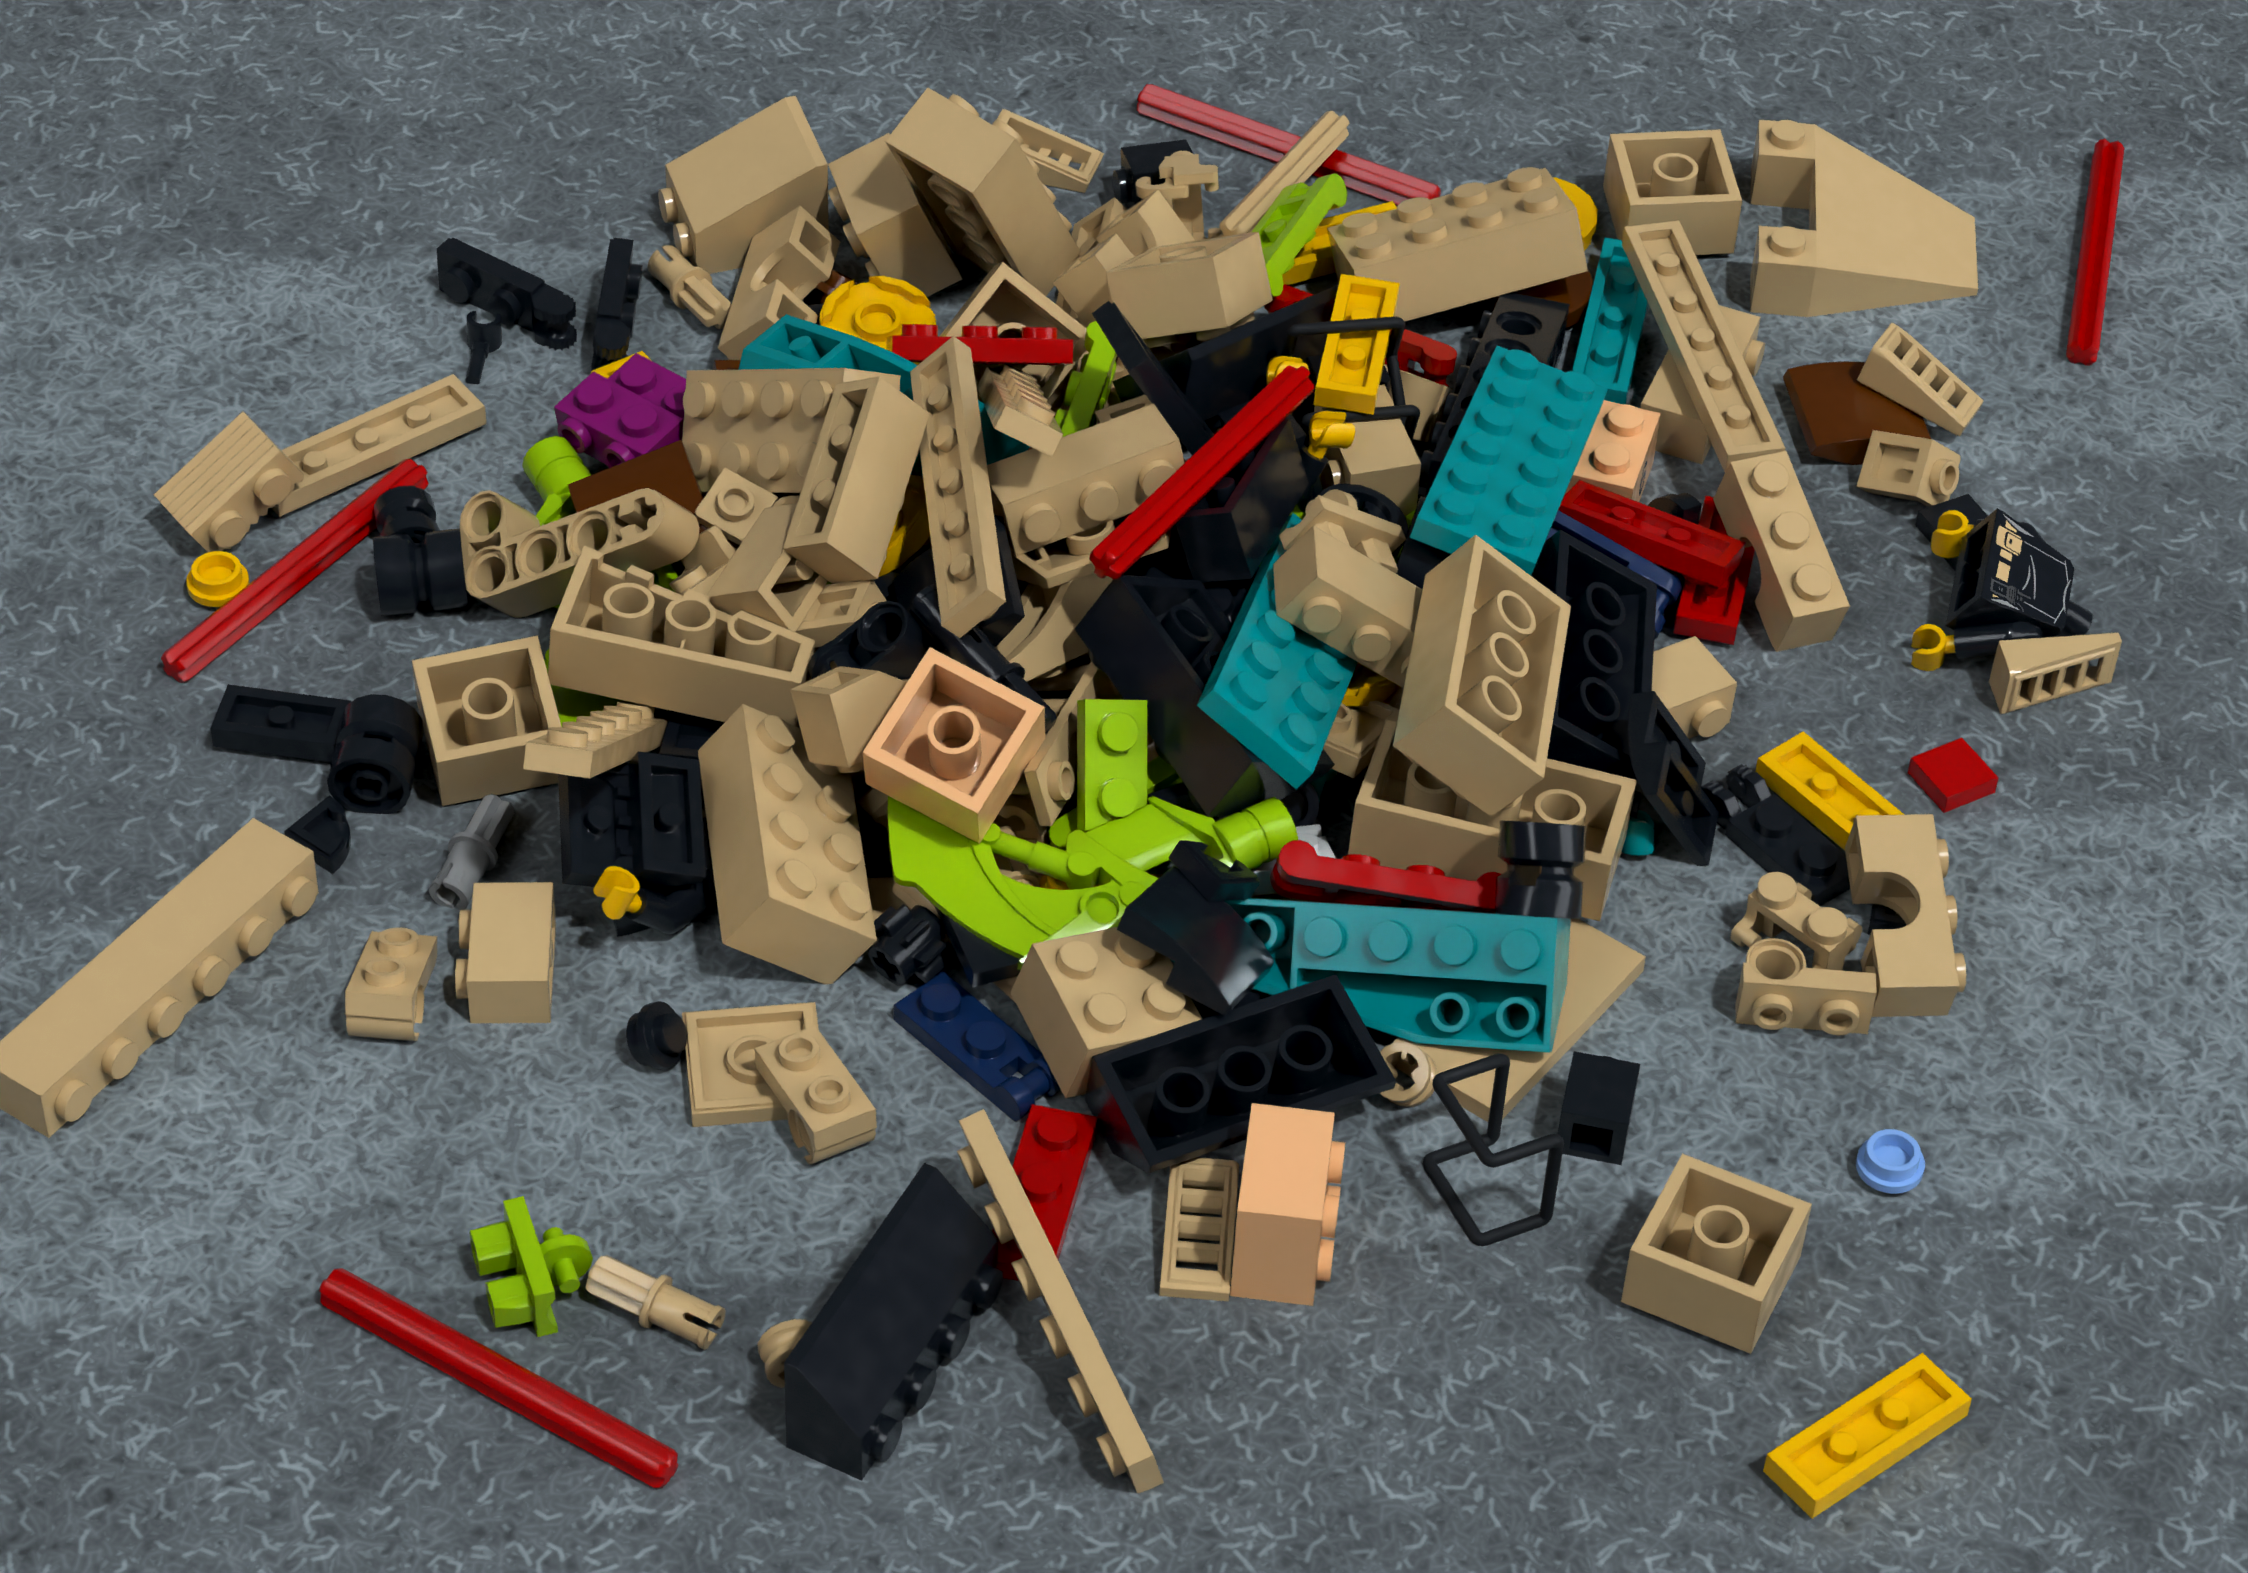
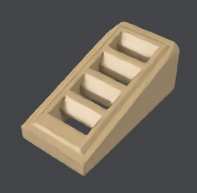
(1041, 143)
(1918, 381)
(2037, 669)
(1206, 1188)

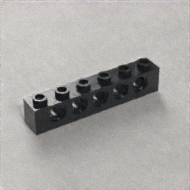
(1515, 323)

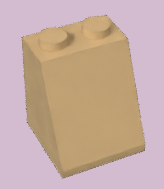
(743, 185)

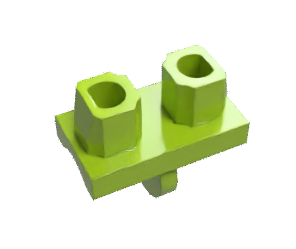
(538, 1267)

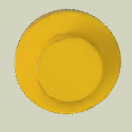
(216, 578)

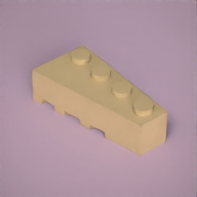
(670, 649)

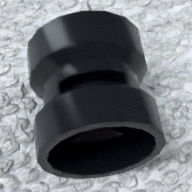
(405, 512)

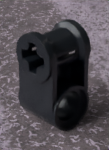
(881, 640)

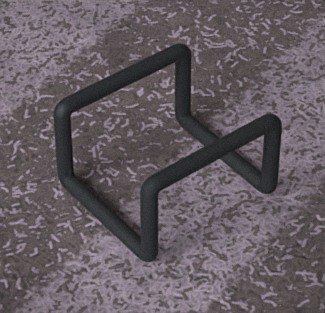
(1407, 413)
(1480, 1143)

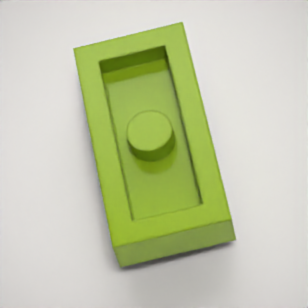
(1110, 760)

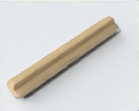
(1292, 168)

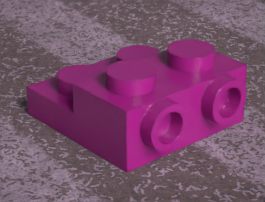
(623, 414)

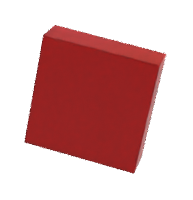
(1953, 775)

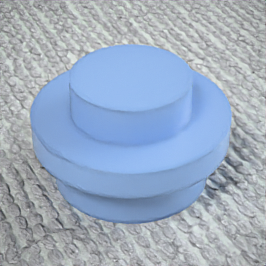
(1890, 1162)

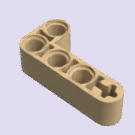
(528, 566)

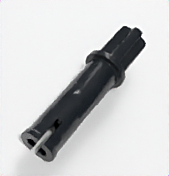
(975, 650)

